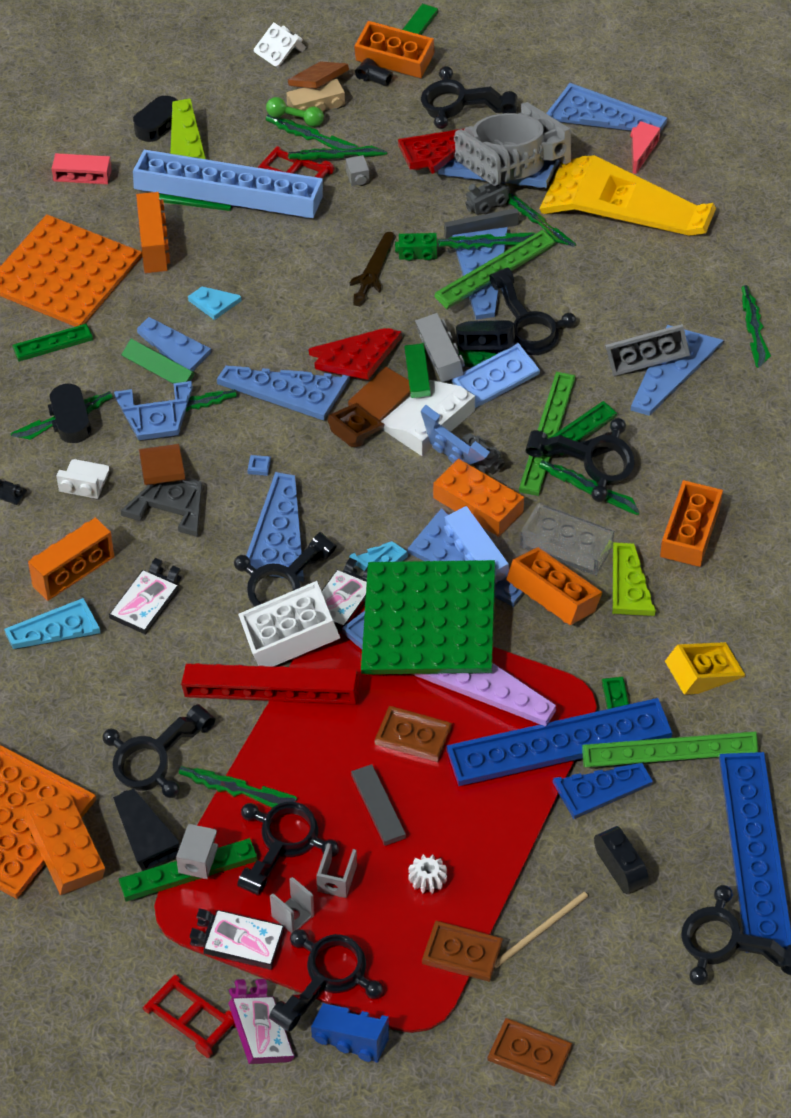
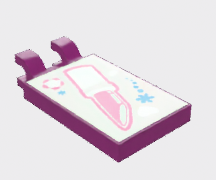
(260, 1036)

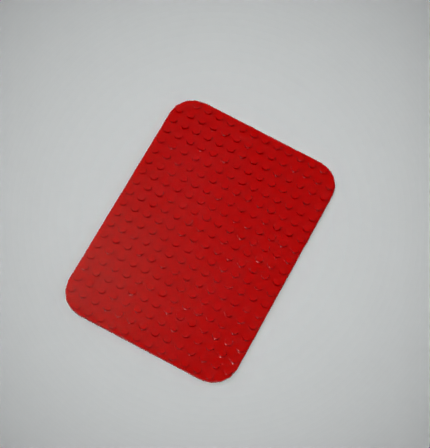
(475, 829)

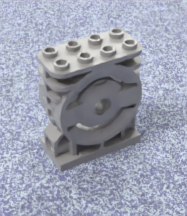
(512, 144)

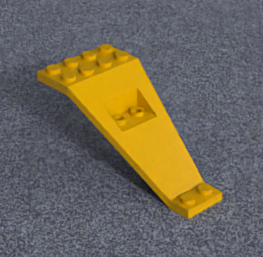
(612, 192)

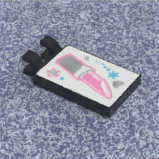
(345, 593)
(147, 597)
(238, 938)

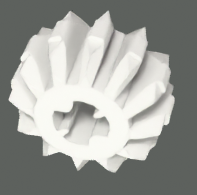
(427, 873)

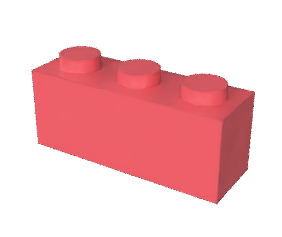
(81, 168)

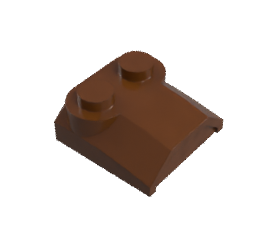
(353, 424)

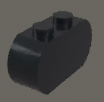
(154, 119)
(485, 335)
(69, 413)
(621, 859)

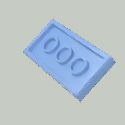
(498, 374)

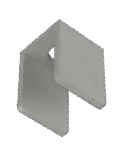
(197, 851)
(342, 884)
(300, 900)

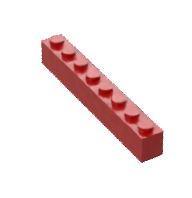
(270, 683)

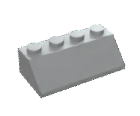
(647, 350)

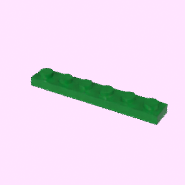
(167, 875)

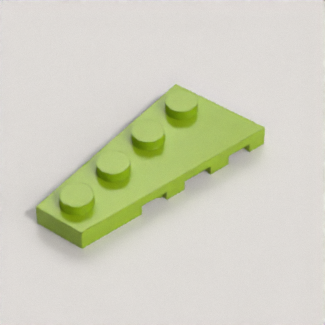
(184, 131)
(628, 583)

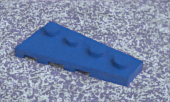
(600, 788)

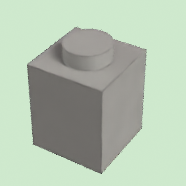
(357, 170)

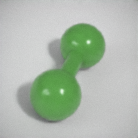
(277, 107)

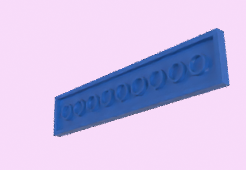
(556, 742)
(755, 847)

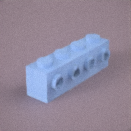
(474, 541)

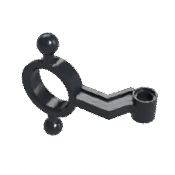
(499, 104)
(504, 280)
(540, 445)
(319, 547)
(196, 720)
(255, 879)
(741, 942)
(289, 1013)

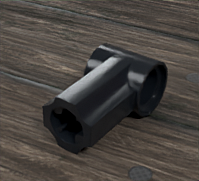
(369, 70)

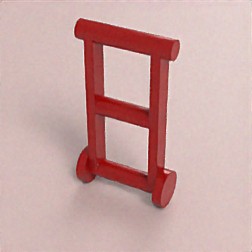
(324, 168)
(202, 1045)

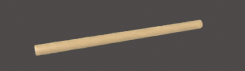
(541, 929)

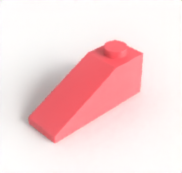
(643, 142)

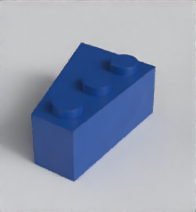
(351, 1031)

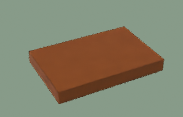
(318, 74)
(382, 393)
(161, 464)
(413, 733)
(462, 951)
(529, 1052)

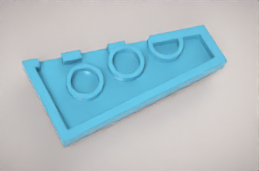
(56, 625)

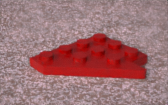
(428, 150)
(356, 355)

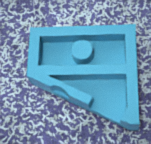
(213, 301)
(385, 553)

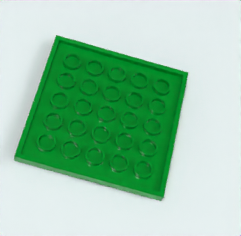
(429, 617)

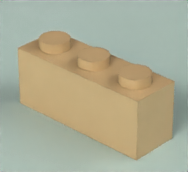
(324, 97)

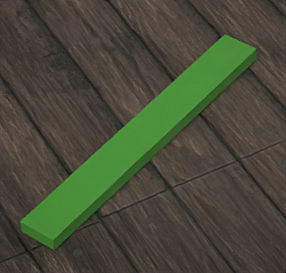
(479, 277)
(549, 424)
(668, 749)

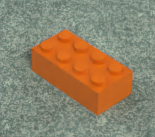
(395, 49)
(152, 232)
(486, 498)
(691, 523)
(71, 559)
(554, 586)
(64, 843)

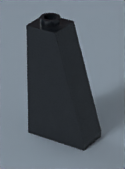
(147, 834)

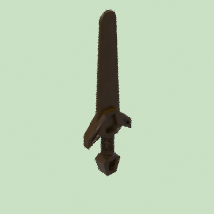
(372, 270)

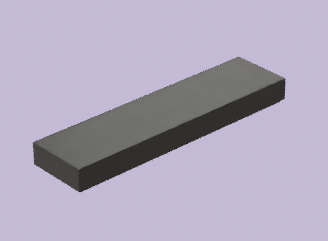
(482, 222)
(378, 805)

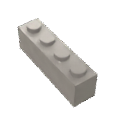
(439, 347)

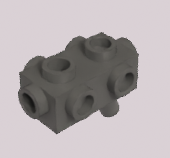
(486, 197)
(492, 462)

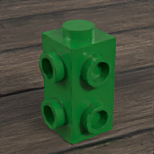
(416, 246)

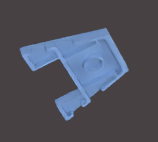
(155, 418)
(449, 444)

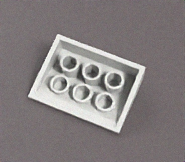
(406, 422)
(289, 625)

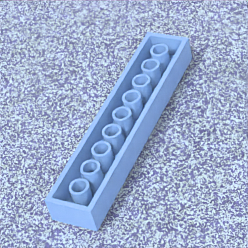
(228, 183)

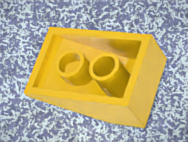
(703, 666)

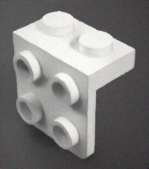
(277, 44)
(83, 478)

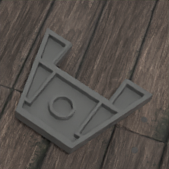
(178, 497)

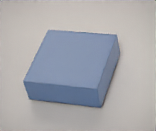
(259, 465)

